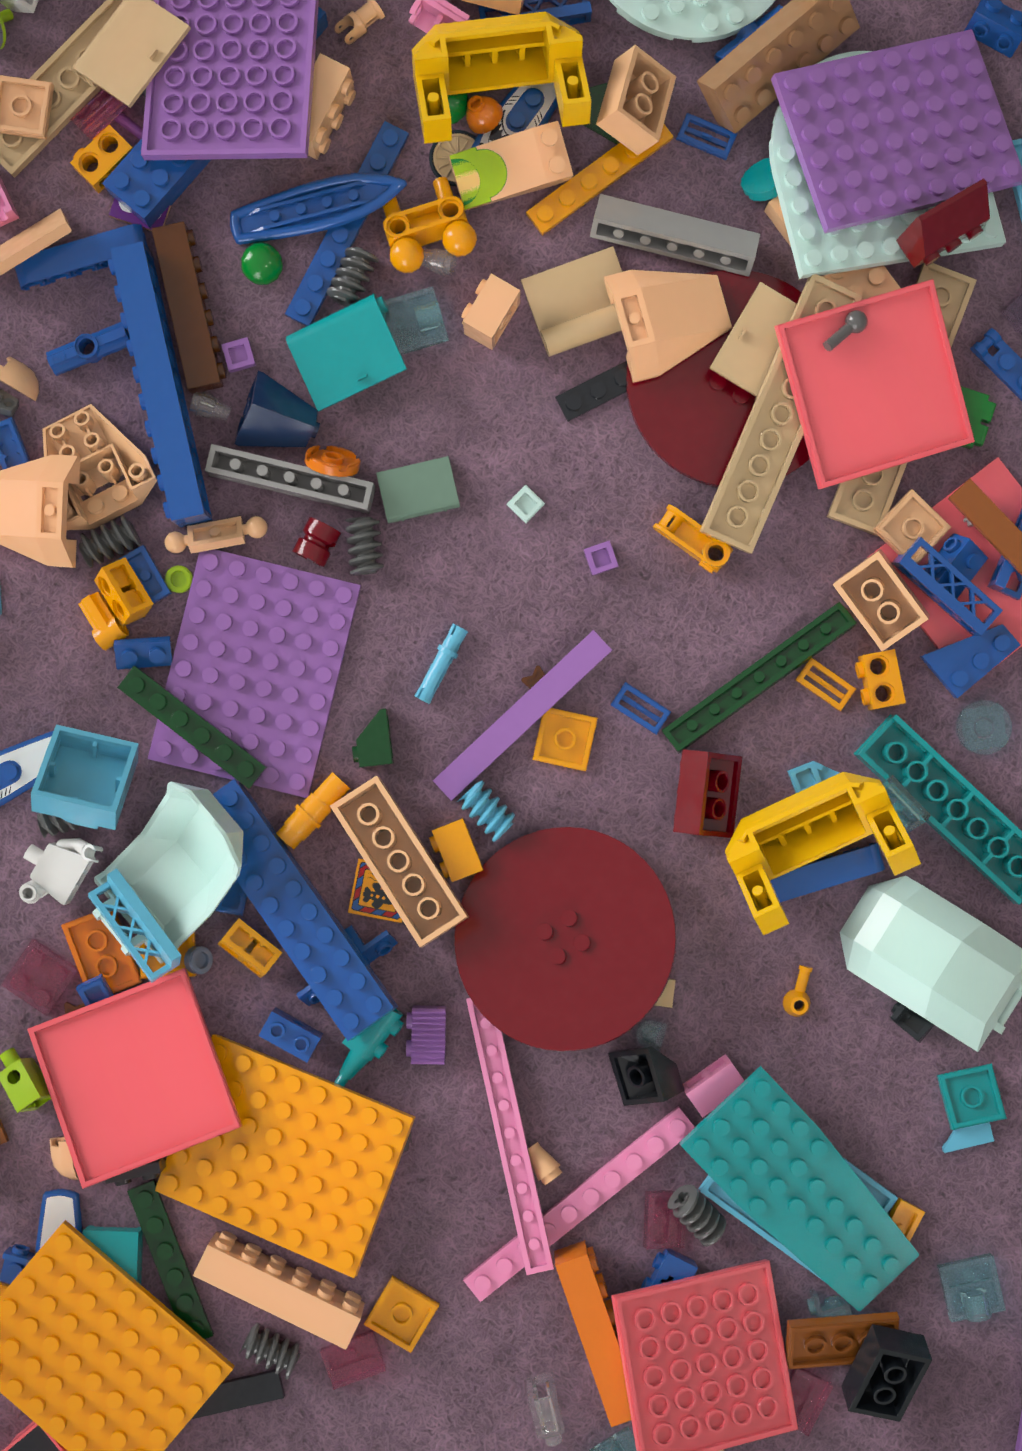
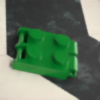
(978, 411)

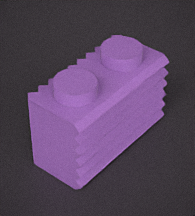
(428, 1034)

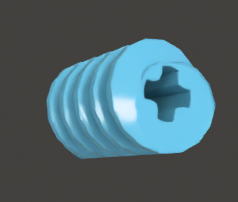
(487, 810)

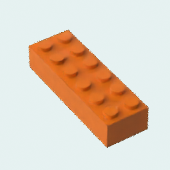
(595, 1325)

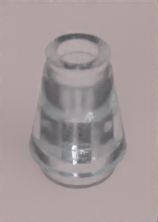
(439, 261)
(209, 407)

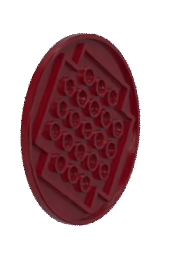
(696, 414)
(565, 939)

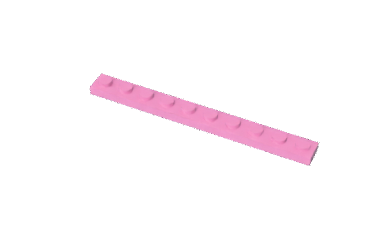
(511, 1143)
(584, 1199)

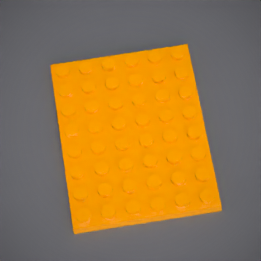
(302, 1165)
(99, 1352)

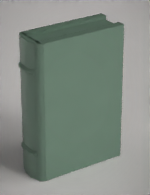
(418, 489)

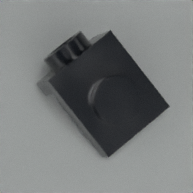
(911, 1022)

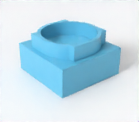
(84, 778)

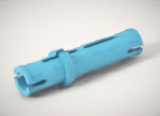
(441, 663)

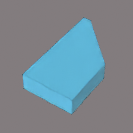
(809, 775)
(968, 1137)

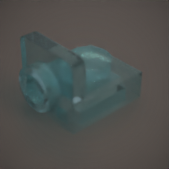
(832, 1307)

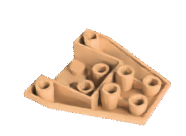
(666, 317)
(103, 459)
(36, 509)

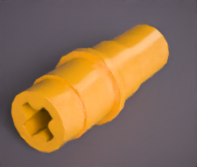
(312, 811)

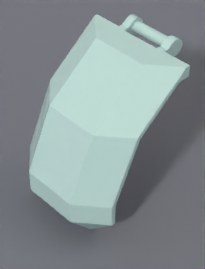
(179, 863)
(934, 959)

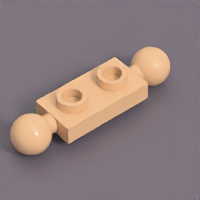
(216, 534)

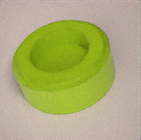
(178, 579)

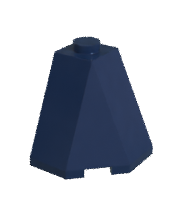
(275, 417)

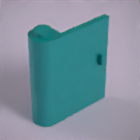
(346, 352)

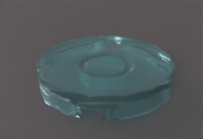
(983, 727)

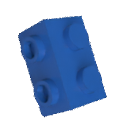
(997, 26)
(963, 556)

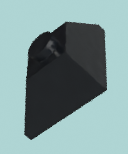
(645, 1076)

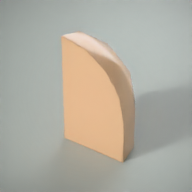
(19, 378)
(62, 1159)

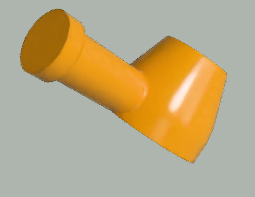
(798, 994)

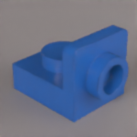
(15, 1260)

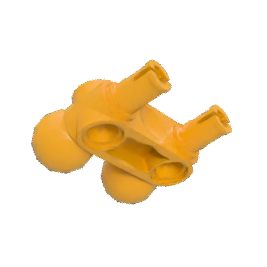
(427, 225)

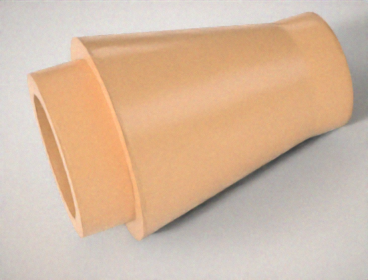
(543, 1164)

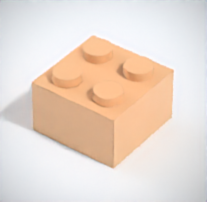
(491, 311)

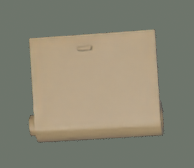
(131, 49)
(573, 301)
(753, 340)

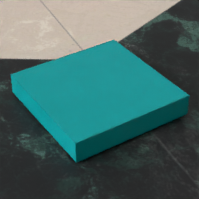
(971, 1096)

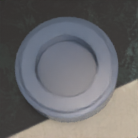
(198, 960)

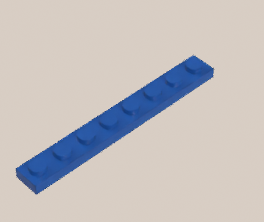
(327, 259)

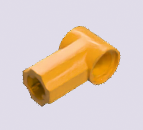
(103, 621)

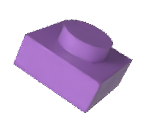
(238, 355)
(600, 558)

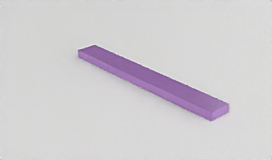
(522, 715)

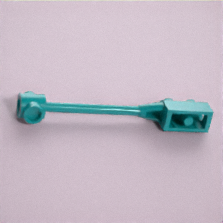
(369, 1045)

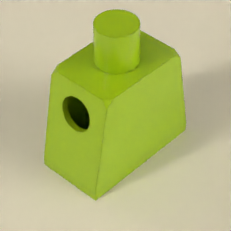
(29, 1089)

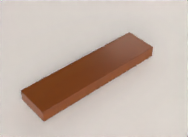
(990, 522)

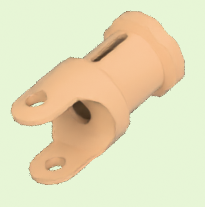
(360, 20)

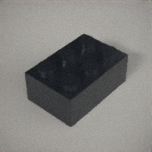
(886, 1373)

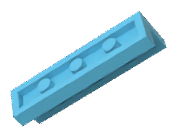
(144, 920)

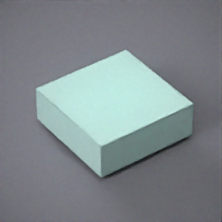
(525, 504)

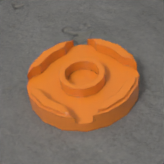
(332, 461)

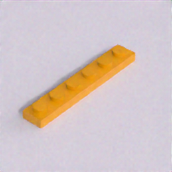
(589, 183)

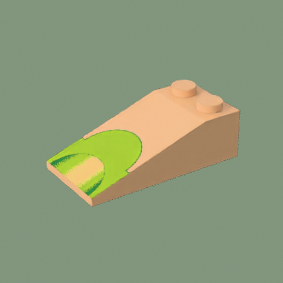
(511, 166)

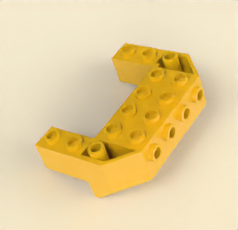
(498, 56)
(808, 829)

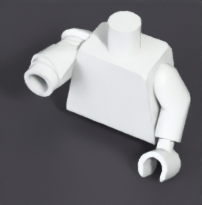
(58, 869)

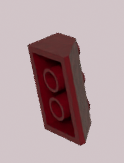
(946, 225)
(707, 793)

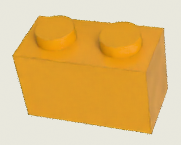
(456, 849)

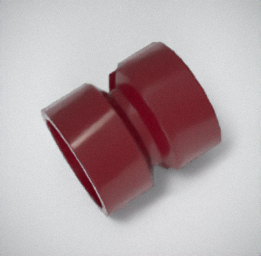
(316, 541)

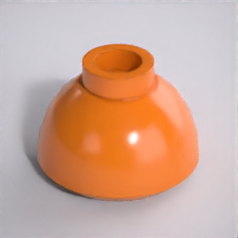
(483, 114)

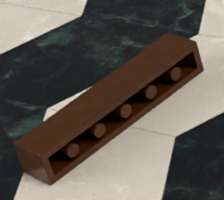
(188, 307)

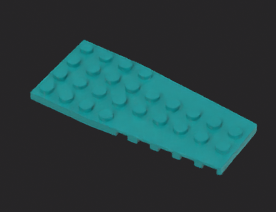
(800, 1189)

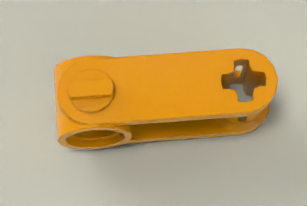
(686, 535)

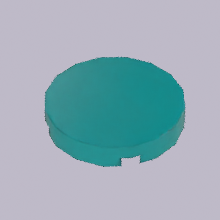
(759, 181)

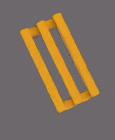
(806, 671)

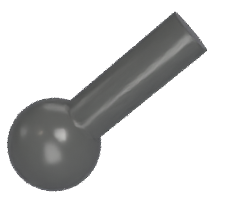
(854, 323)

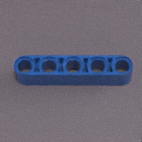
(76, 256)
(829, 872)

